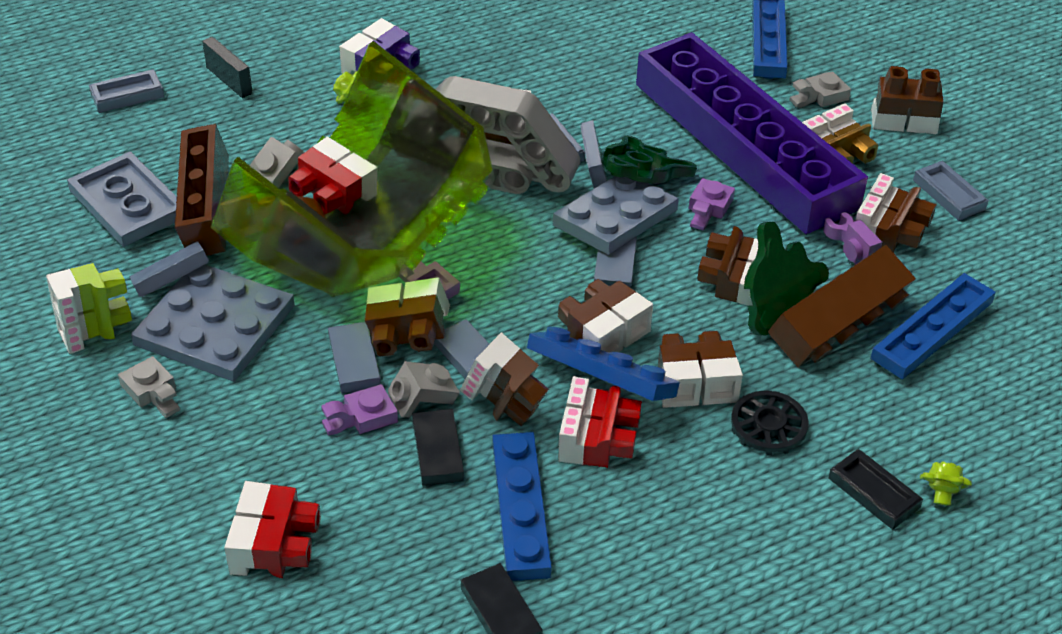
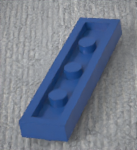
(769, 39)
(932, 326)
(611, 367)
(521, 507)

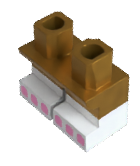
(844, 133)

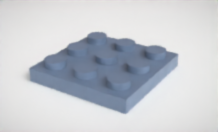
(213, 321)

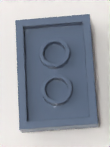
(125, 198)
(615, 213)

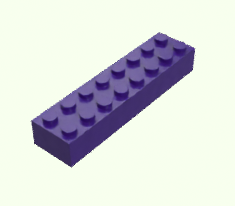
(751, 132)

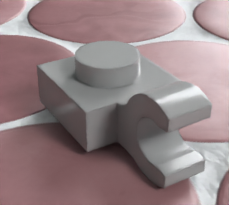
(822, 88)
(150, 383)

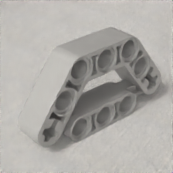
(538, 145)

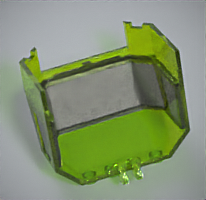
(428, 172)

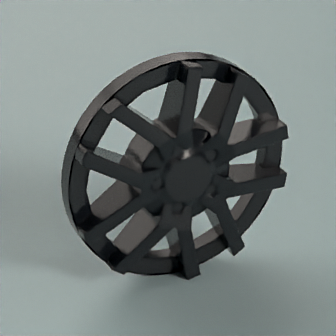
(769, 422)

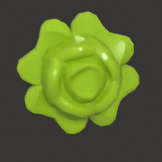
(343, 85)
(945, 480)

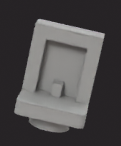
(276, 160)
(421, 383)

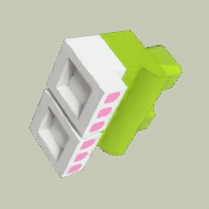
(83, 304)

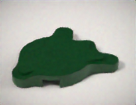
(644, 162)
(779, 278)

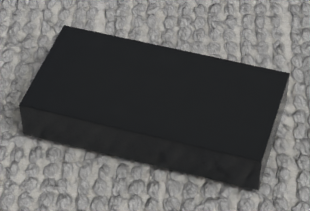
(227, 67)
(437, 447)
(875, 488)
(499, 603)

